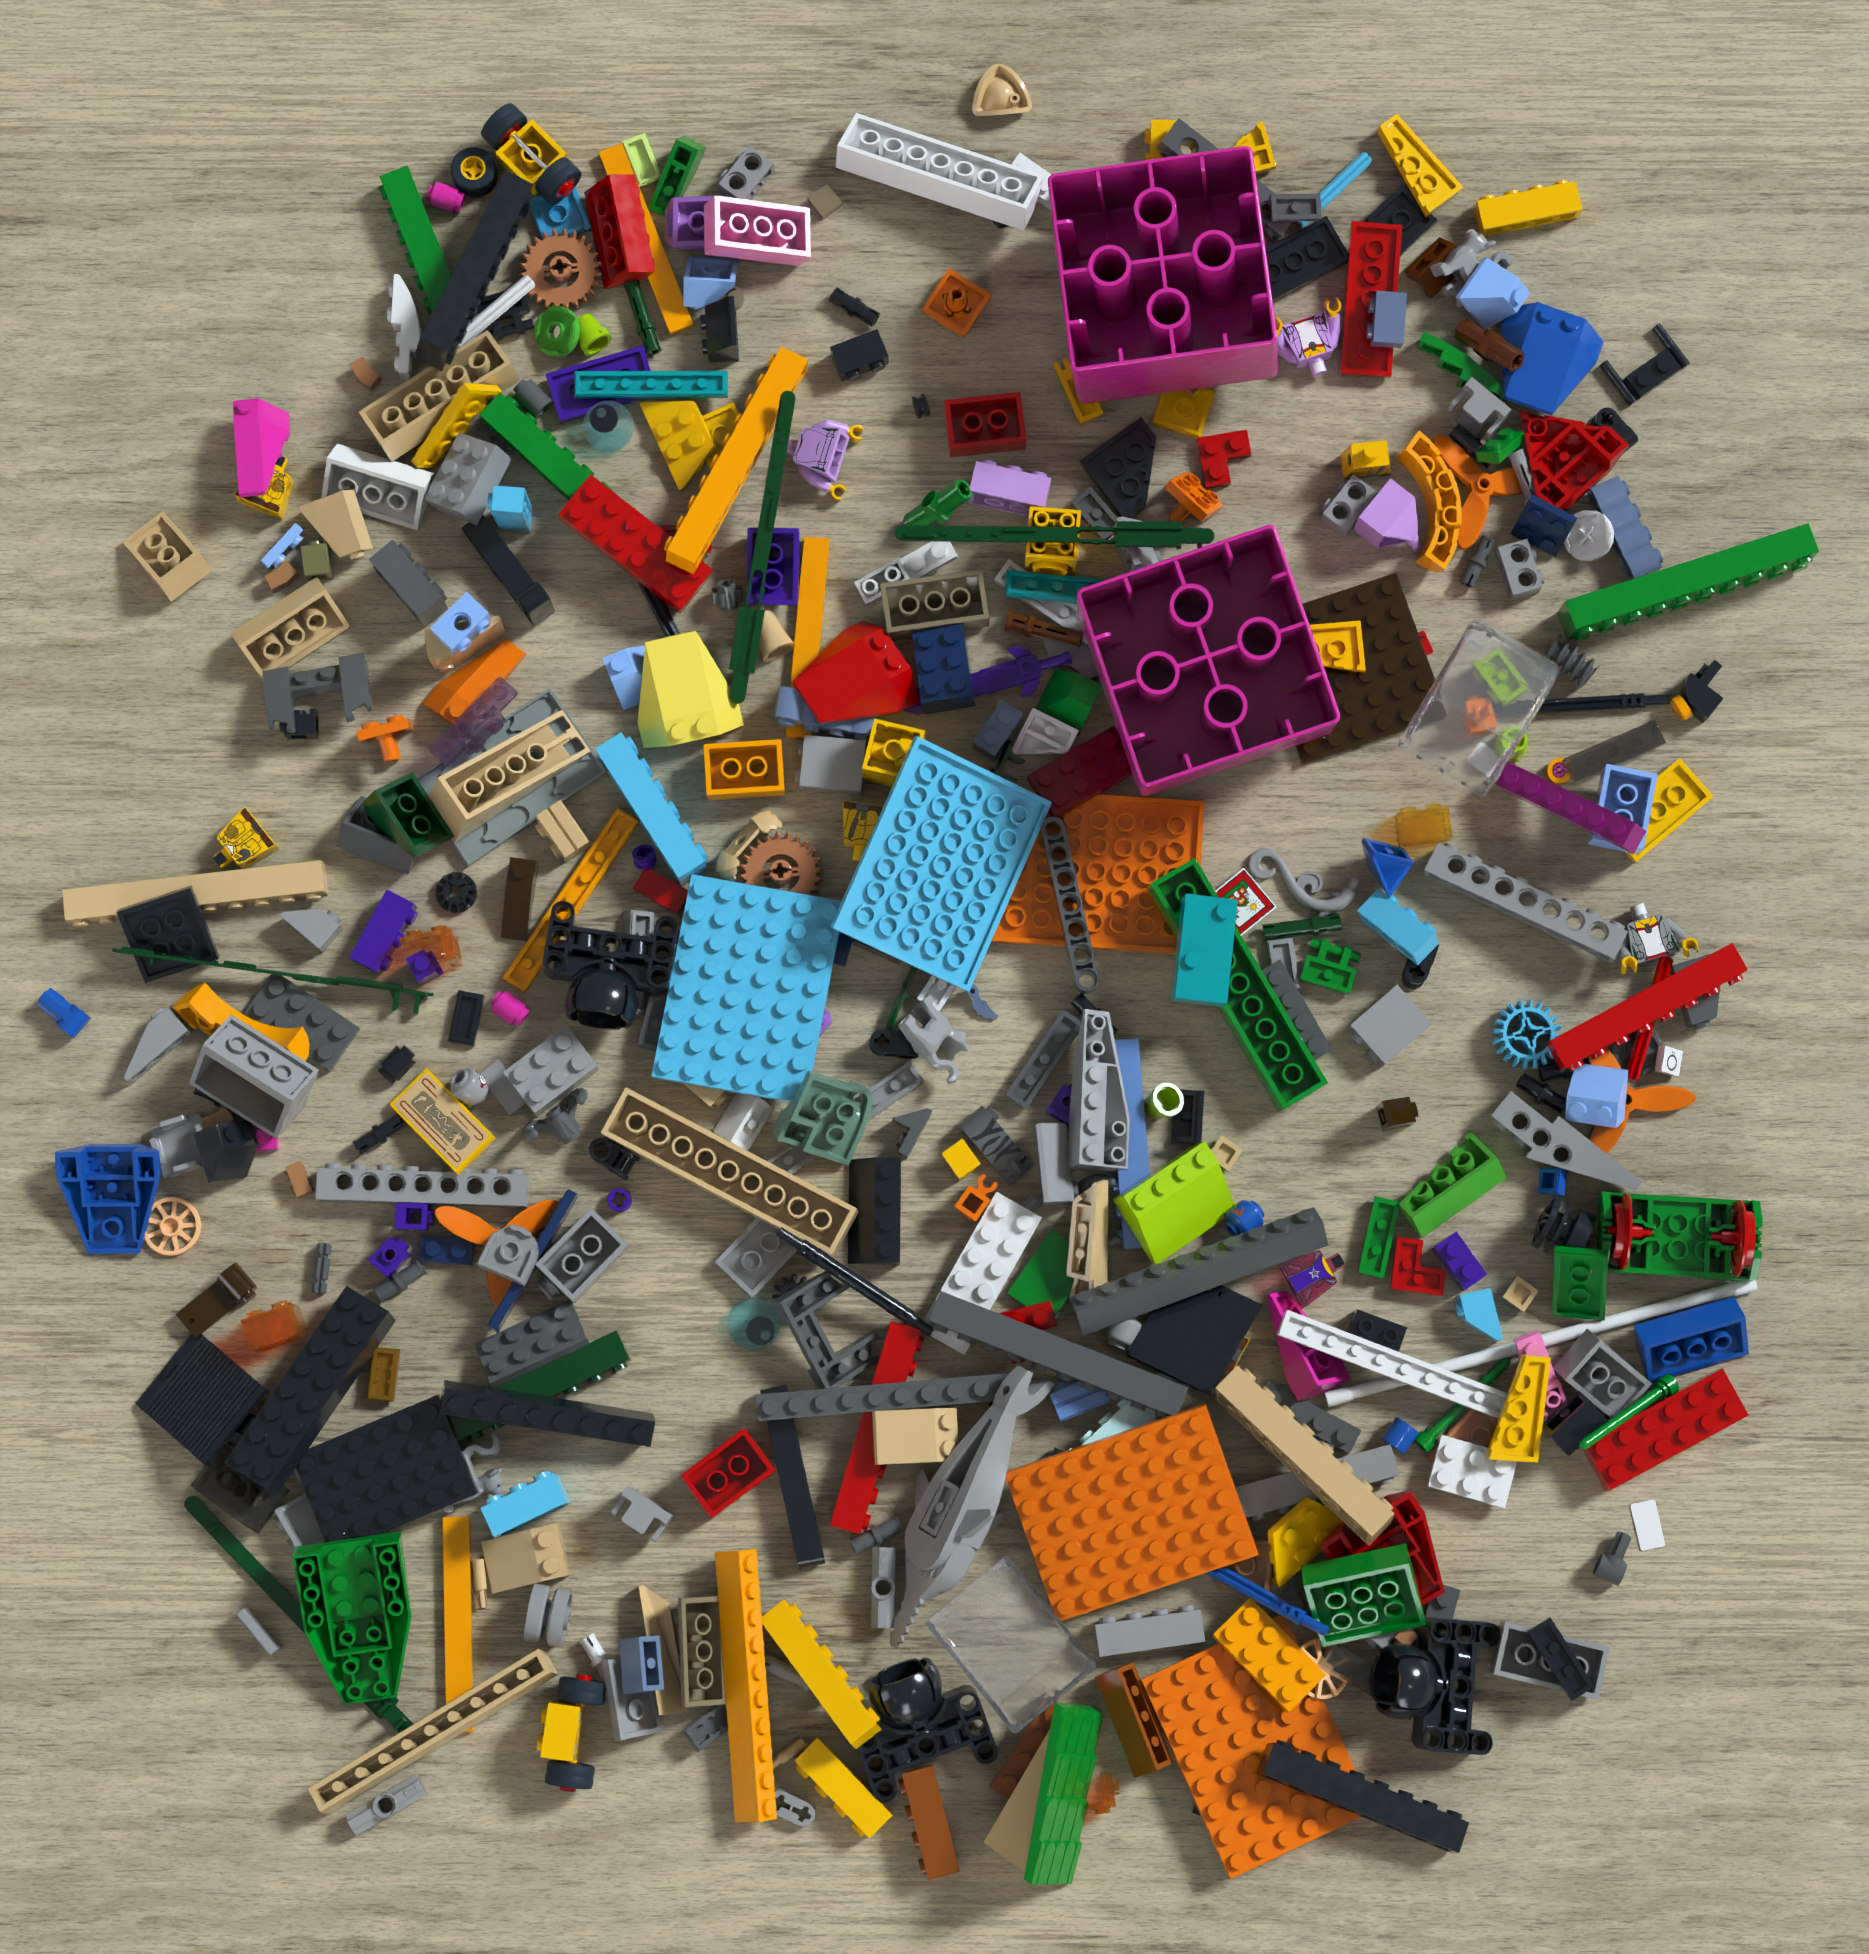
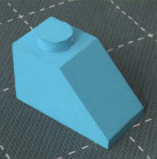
(1479, 1313)

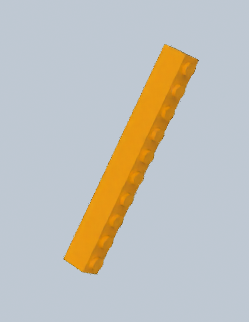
(735, 461)
(745, 1685)

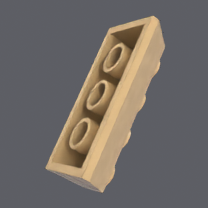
(291, 628)

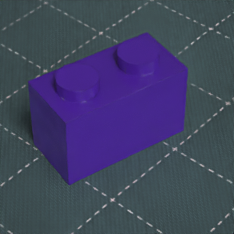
(1459, 1261)

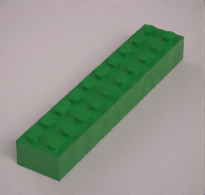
(1688, 582)
(1252, 1006)

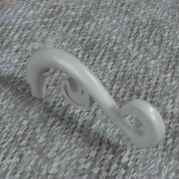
(1324, 907)

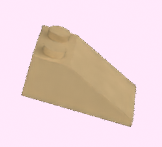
(167, 556)
(445, 661)
(914, 1435)
(525, 1558)

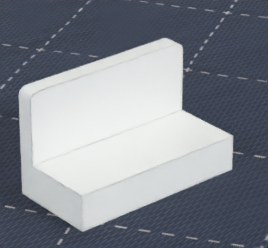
(743, 1120)

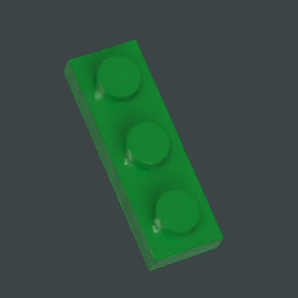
(1378, 1237)

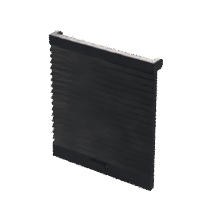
(1195, 1336)
(201, 1398)

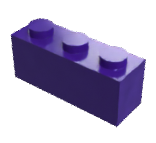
(384, 932)

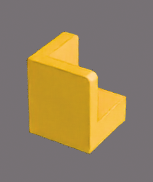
(961, 1159)

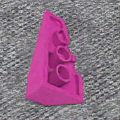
(259, 440)
(1305, 1368)

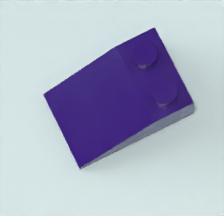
(782, 568)

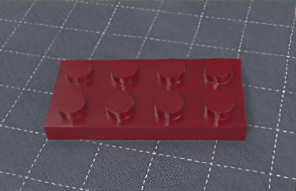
(1082, 773)

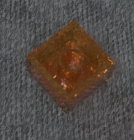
(274, 1327)

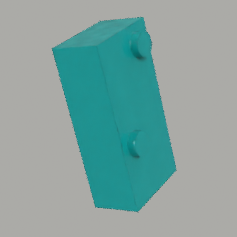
(1204, 950)

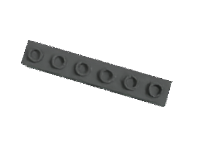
(1183, 134)

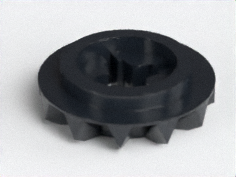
(453, 903)

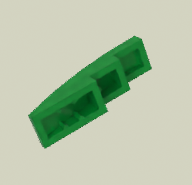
(1459, 364)

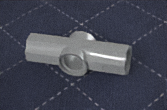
(883, 1569)
(401, 1797)

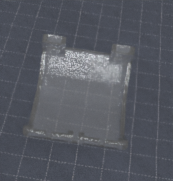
(1479, 708)
(1011, 1644)

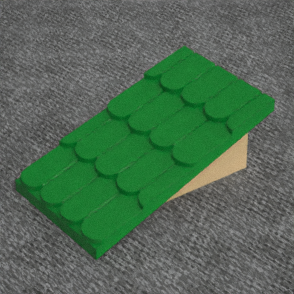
(1049, 1805)

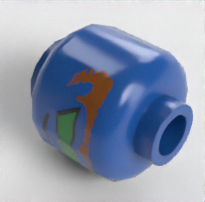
(1244, 1217)

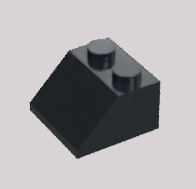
(721, 331)
(227, 1150)

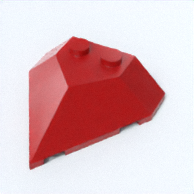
(1568, 456)

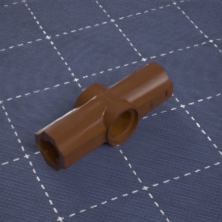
(1489, 345)

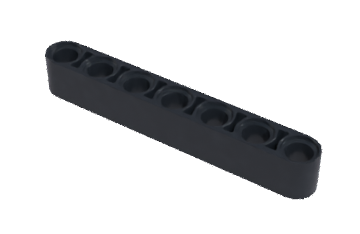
(795, 1489)

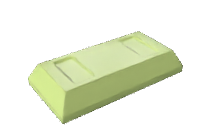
(642, 159)

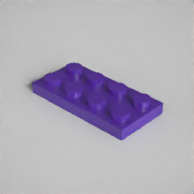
(563, 382)

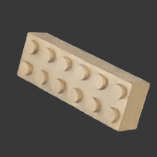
(410, 410)

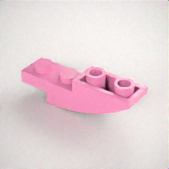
(1533, 1345)

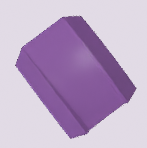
(686, 222)

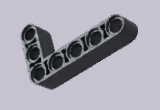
(525, 592)

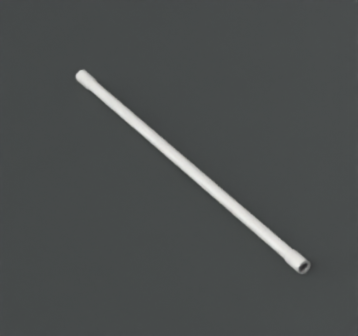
(1733, 1288)

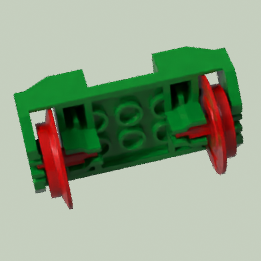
(1680, 1236)

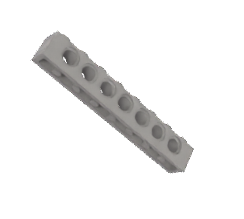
(1532, 915)
(329, 1191)

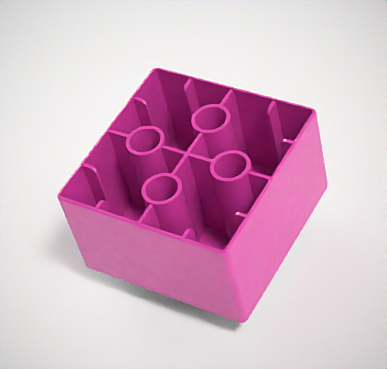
(1164, 275)
(1207, 660)

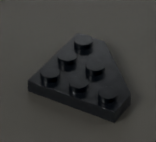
(1124, 468)

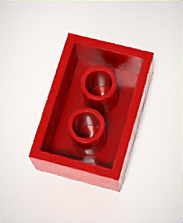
(985, 424)
(728, 1473)

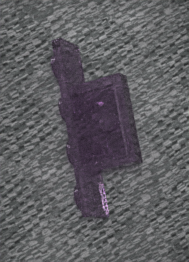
(475, 724)

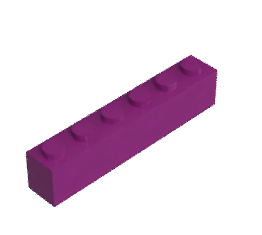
(1571, 807)

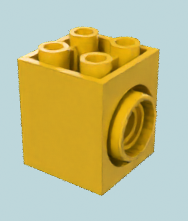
(1052, 557)
(887, 751)

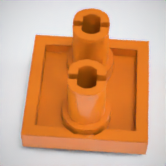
(386, 735)

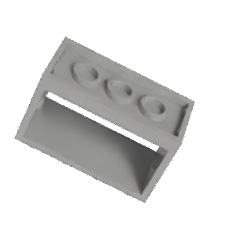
(253, 1076)

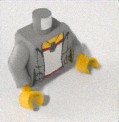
(1652, 938)

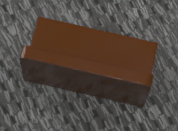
(1420, 268)

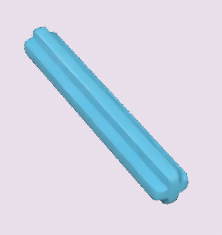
(1341, 181)

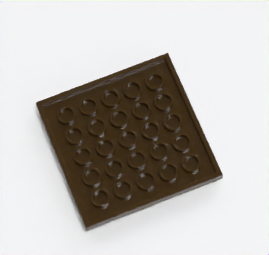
(1395, 663)

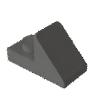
(915, 1124)

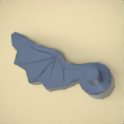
(979, 1005)

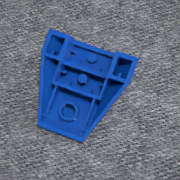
(1556, 359)
(110, 1193)

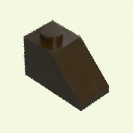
(1396, 1113)

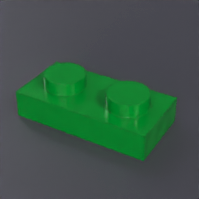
(1500, 446)

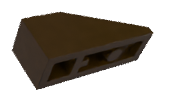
(519, 898)

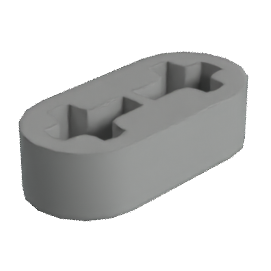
(796, 1802)

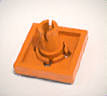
(961, 295)
(1192, 498)

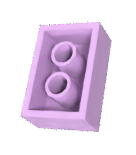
(1008, 488)

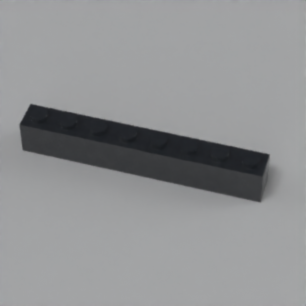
(547, 1413)
(1363, 1797)

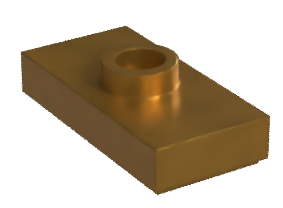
(383, 1374)

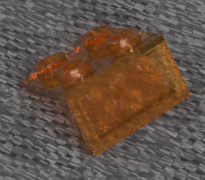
(439, 935)

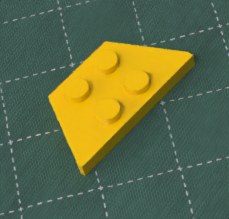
(680, 436)
(1297, 1538)

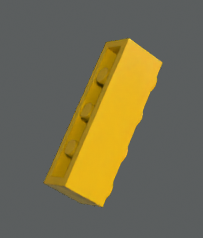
(1527, 208)
(843, 1787)

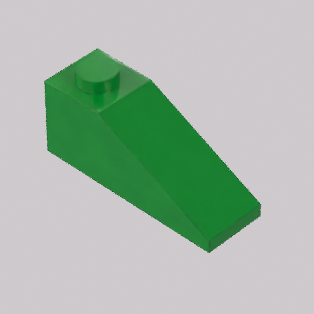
(677, 173)

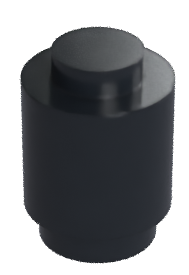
(397, 1063)

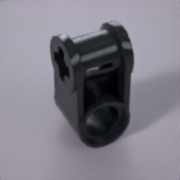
(1616, 424)
(1423, 970)
(897, 1044)
(614, 1158)

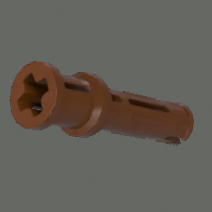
(1031, 626)

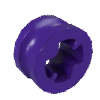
(643, 851)
(611, 1197)

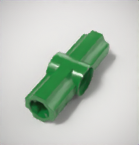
(939, 505)

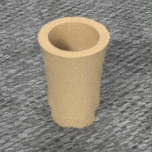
(773, 640)

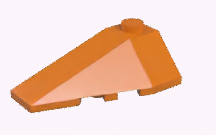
(463, 687)

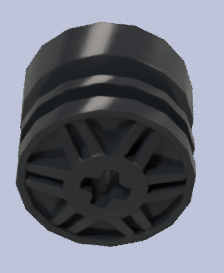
(1561, 1229)

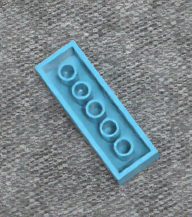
(650, 807)

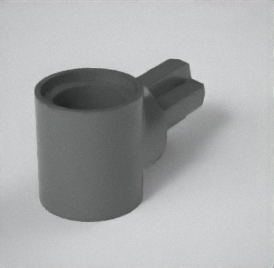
(1611, 1565)

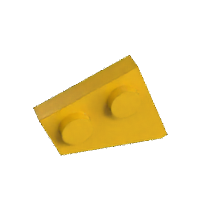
(1261, 148)

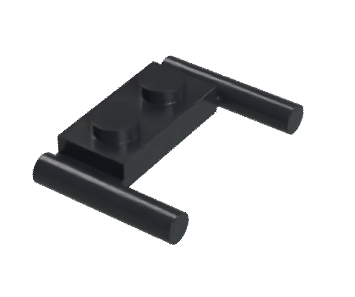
(1651, 373)

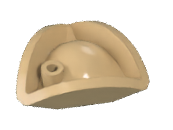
(1000, 93)

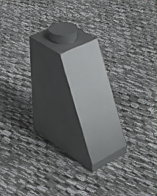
(1705, 1010)

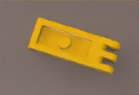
(1084, 412)

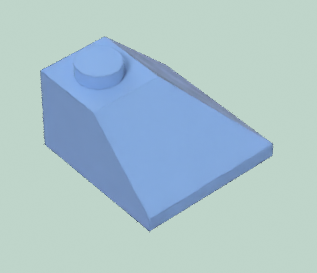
(708, 280)
(1492, 294)
(626, 674)

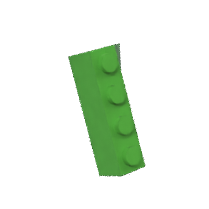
(1453, 1185)

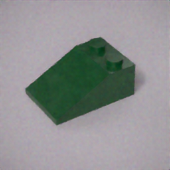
(407, 815)

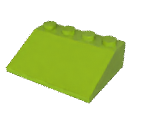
(1176, 1202)

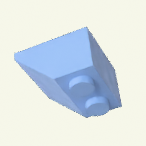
(1597, 1096)

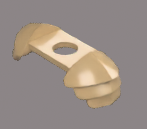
(727, 860)

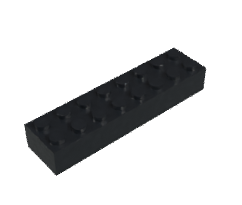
(475, 271)
(310, 1391)

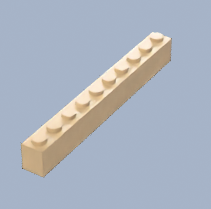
(211, 889)
(432, 1731)

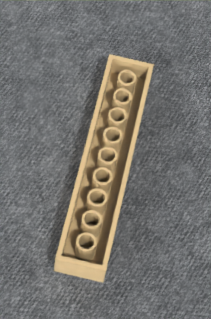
(729, 1171)

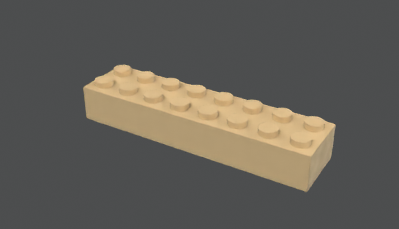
(1304, 1455)

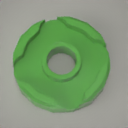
(568, 334)

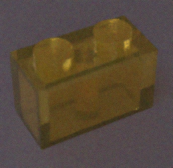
(1423, 825)

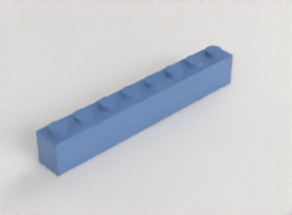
(1138, 1159)

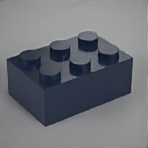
(943, 669)

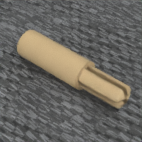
(480, 1582)
(789, 1752)

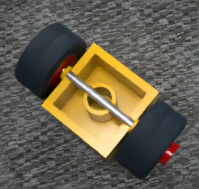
(530, 154)
(563, 1732)

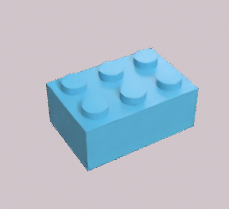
(525, 1503)

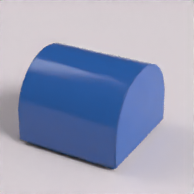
(1552, 1181)
(1399, 1435)

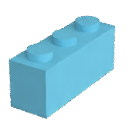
(510, 508)
(1398, 926)

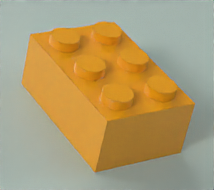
(744, 769)

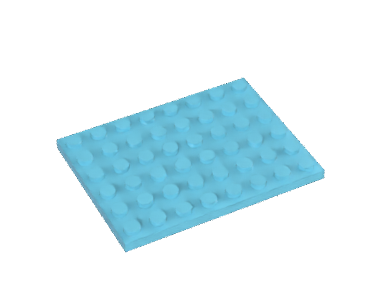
(941, 864)
(747, 989)

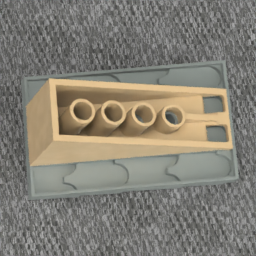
(512, 778)

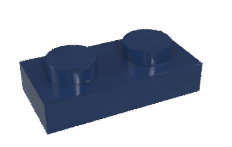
(446, 1250)

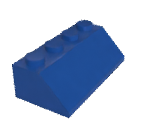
(1692, 1339)

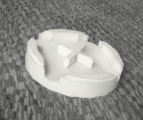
(1590, 536)

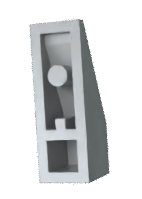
(158, 1040)

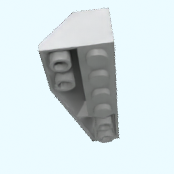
(1098, 1100)

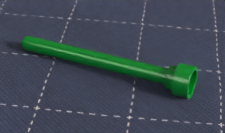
(1664, 1387)
(1427, 1438)

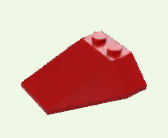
(857, 677)
(1408, 1527)

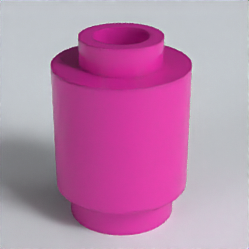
(445, 197)
(509, 1008)

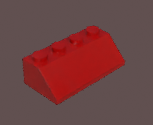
(619, 230)

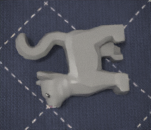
(1463, 262)
(931, 1034)
(491, 1480)

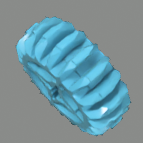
(1524, 1022)

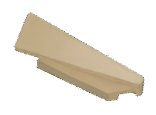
(1089, 1239)
(658, 1622)

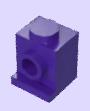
(424, 966)
(1057, 1109)
(404, 1215)
(387, 1266)

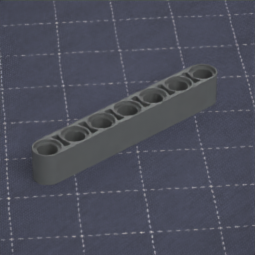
(1069, 892)

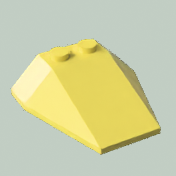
(683, 693)

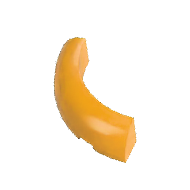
(1441, 501)
(207, 1011)

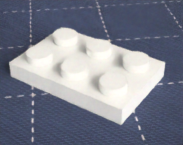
(1465, 1471)

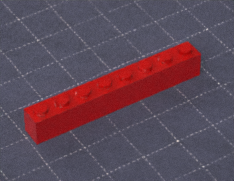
(1647, 1006)
(861, 1473)

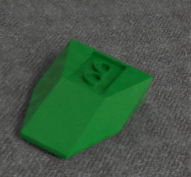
(356, 1612)

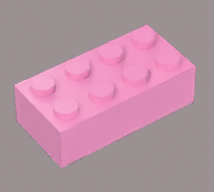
(757, 231)

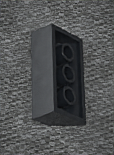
(877, 1196)

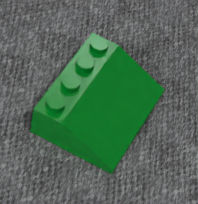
(1364, 1594)

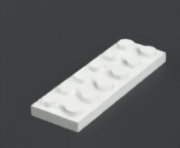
(988, 1259)

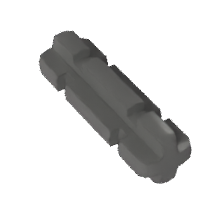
(321, 1268)

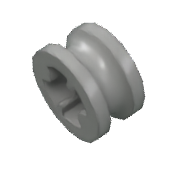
(548, 1288)

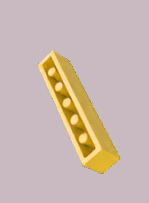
(820, 1674)

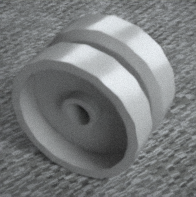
(543, 1614)

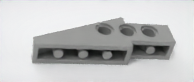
(1583, 1155)

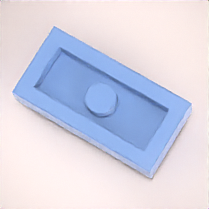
(275, 555)

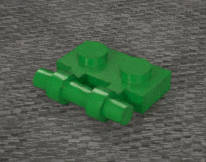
(1327, 973)

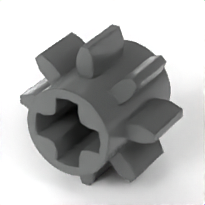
(727, 595)

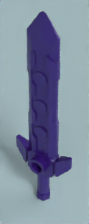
(1009, 674)

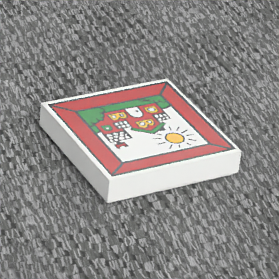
(1252, 900)

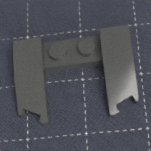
(282, 688)
(826, 1366)

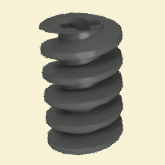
(1570, 661)

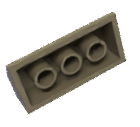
(934, 603)
(701, 1652)

